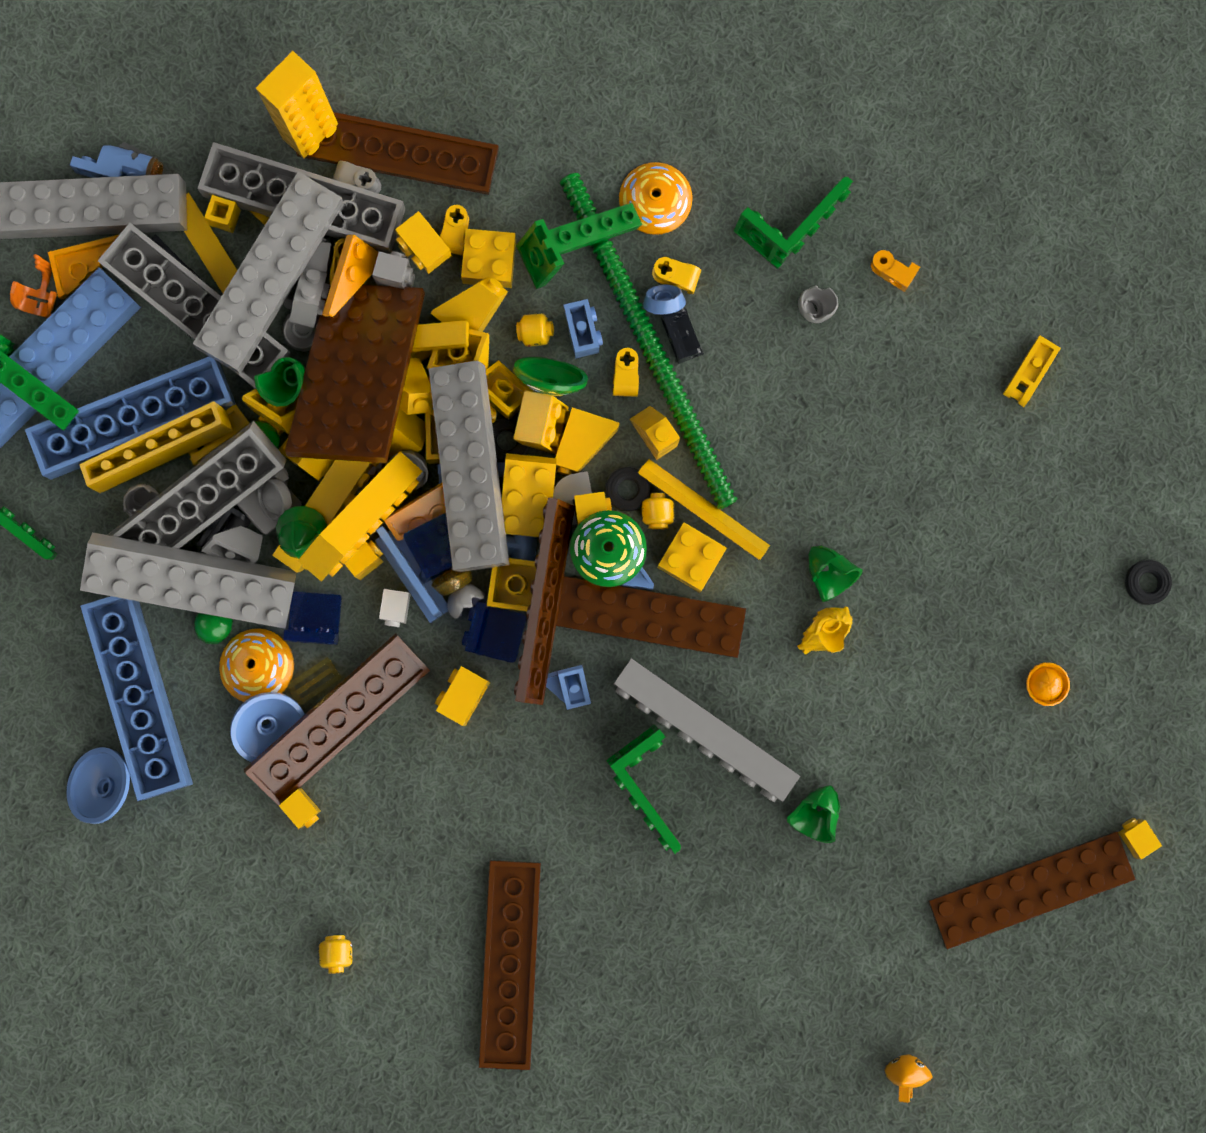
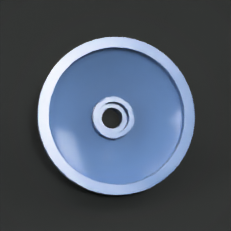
(246, 727)
(98, 785)

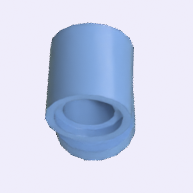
(522, 547)

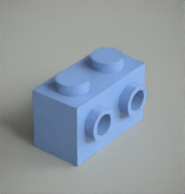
(581, 328)

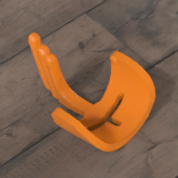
(19, 292)

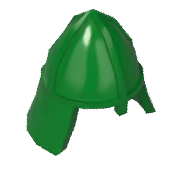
(282, 383)
(298, 529)
(840, 576)
(815, 824)

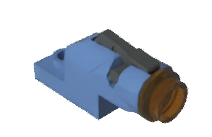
(117, 162)

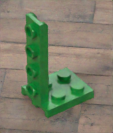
(770, 241)
(543, 247)
(32, 389)
(26, 535)
(631, 755)

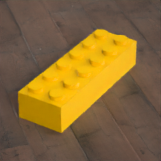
(298, 105)
(361, 516)

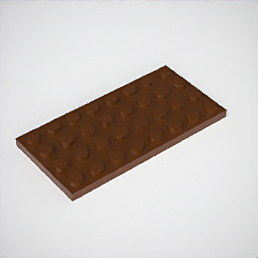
(356, 377)

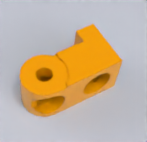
(893, 271)

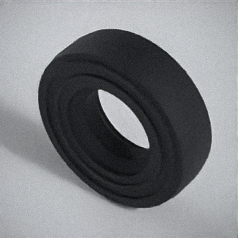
(501, 426)
(619, 502)
(1163, 578)

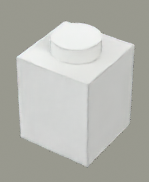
(394, 607)

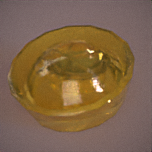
(451, 581)

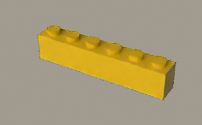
(156, 447)
(332, 497)

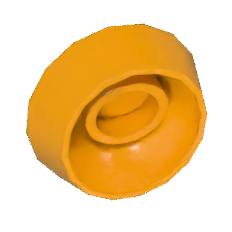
(1048, 684)

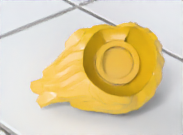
(827, 631)

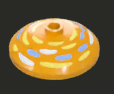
(659, 213)
(272, 664)

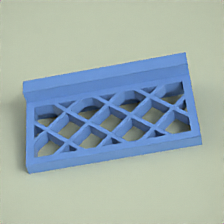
(406, 567)

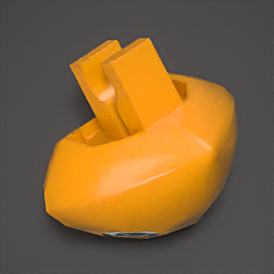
(907, 1073)

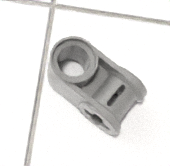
(357, 176)

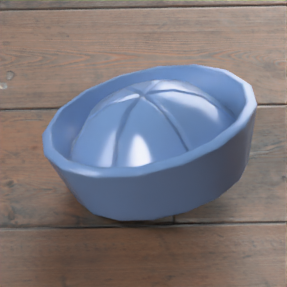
(664, 299)

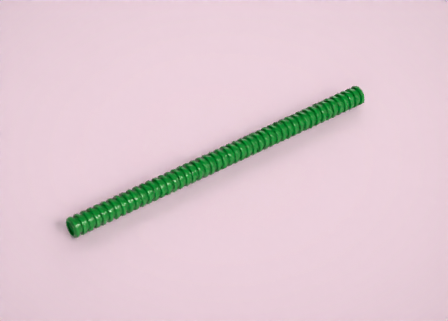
(652, 349)

